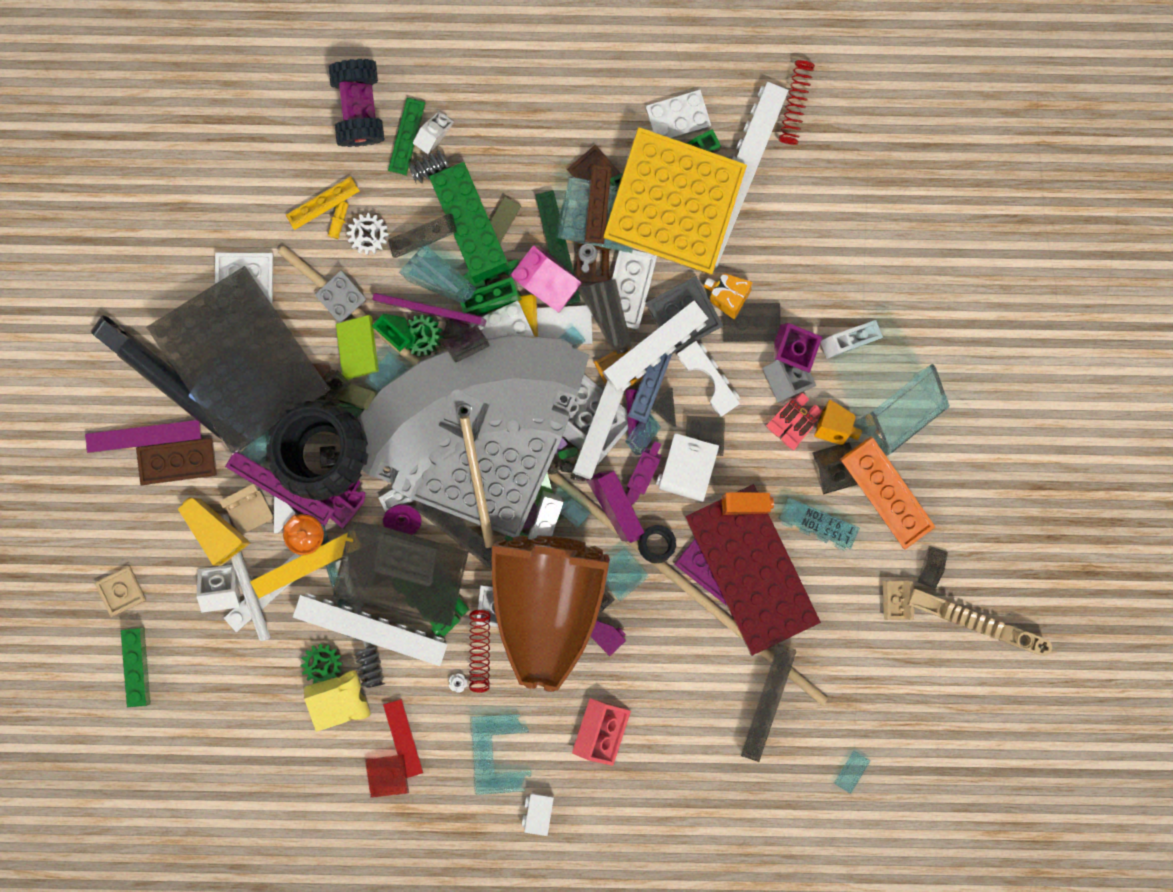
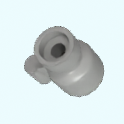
(587, 255)

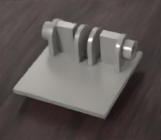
(340, 296)

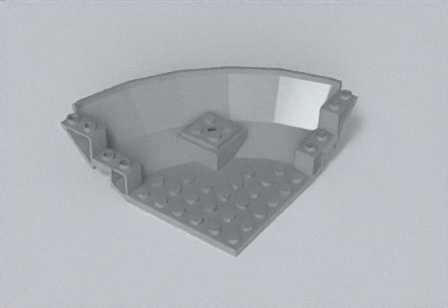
(513, 418)

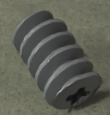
(428, 166)
(369, 667)

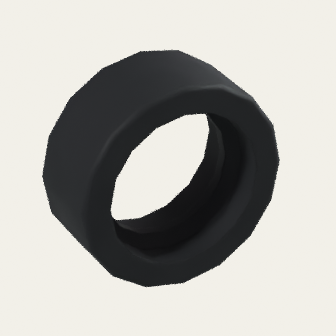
(663, 531)

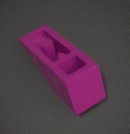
(608, 637)

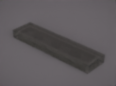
(422, 235)

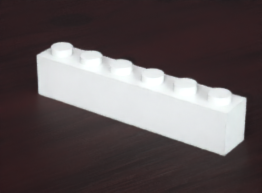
(655, 345)

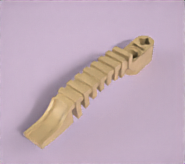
(979, 623)

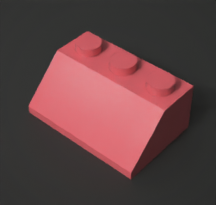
(601, 732)

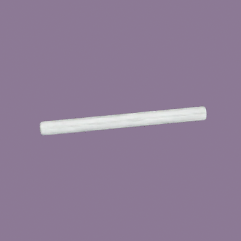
(249, 594)

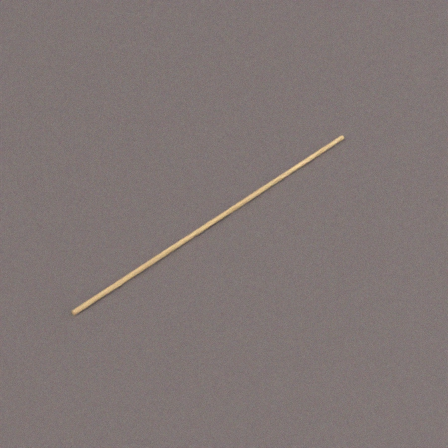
(587, 504)

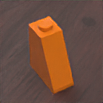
(746, 503)

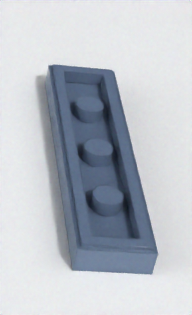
(648, 389)

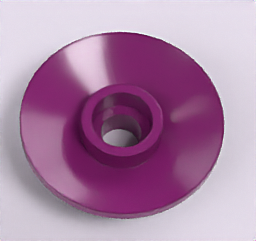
(409, 524)

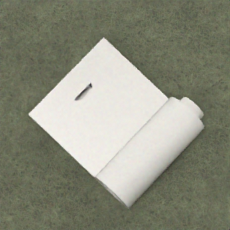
(688, 470)

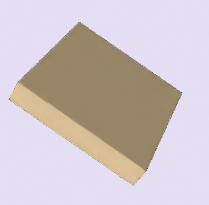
(120, 591)

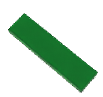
(406, 135)

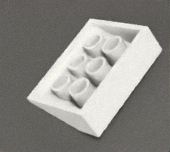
(583, 413)

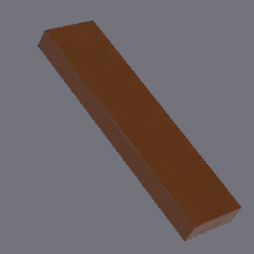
(597, 204)

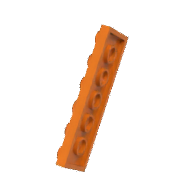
(887, 492)

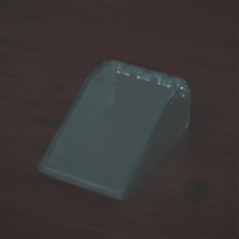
(906, 411)

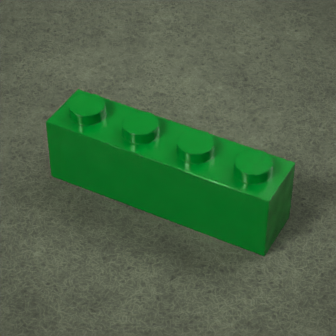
(135, 667)

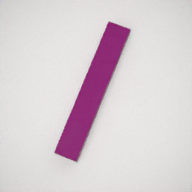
(428, 309)
(143, 436)
(265, 480)

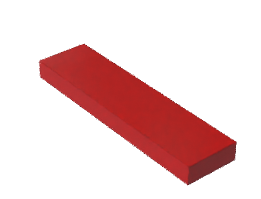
(403, 736)

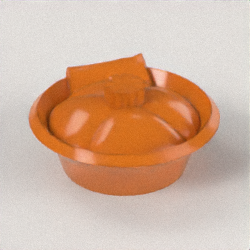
(303, 534)

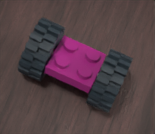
(357, 102)

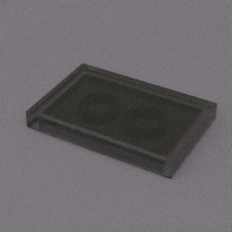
(753, 323)

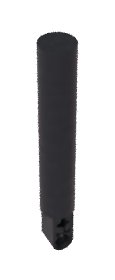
(149, 366)

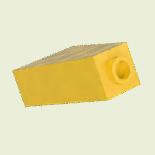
(212, 531)

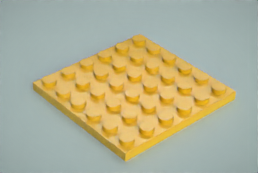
(674, 201)

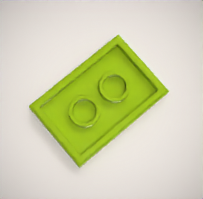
(357, 347)

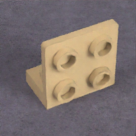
(247, 509)

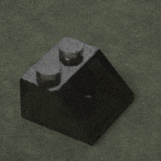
(830, 469)

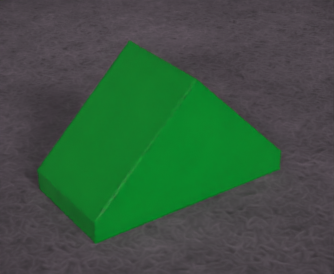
(394, 330)

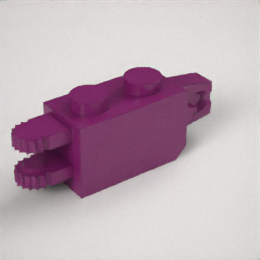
(643, 472)

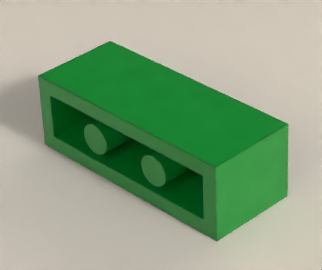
(492, 297)

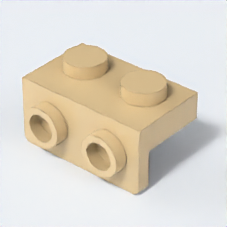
(895, 600)

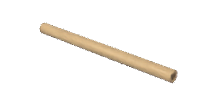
(477, 481)

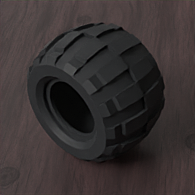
(288, 444)

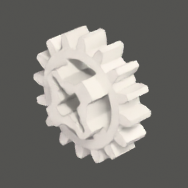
(373, 228)

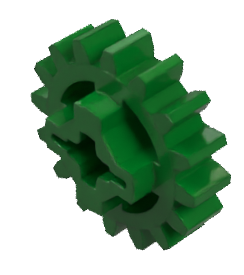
(430, 335)
(317, 655)

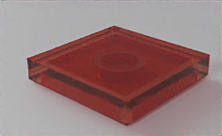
(387, 776)

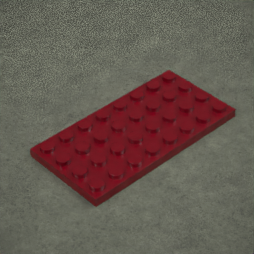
(753, 574)

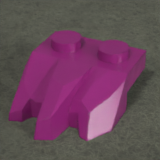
(346, 505)

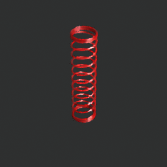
(784, 137)
(479, 612)

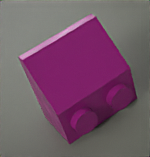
(796, 346)

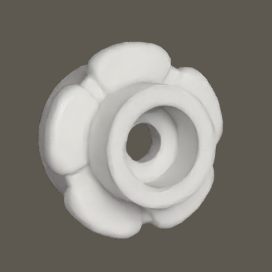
(458, 677)

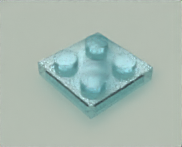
(624, 574)

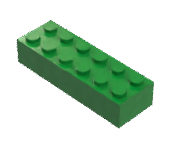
(474, 231)

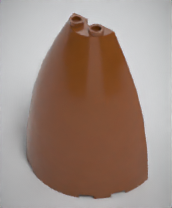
(546, 604)

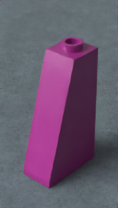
(616, 505)

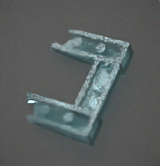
(484, 777)

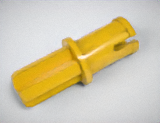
(338, 220)

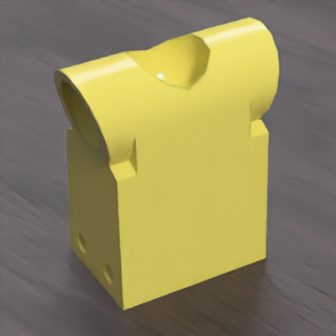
(336, 701)

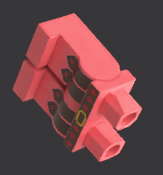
(799, 417)

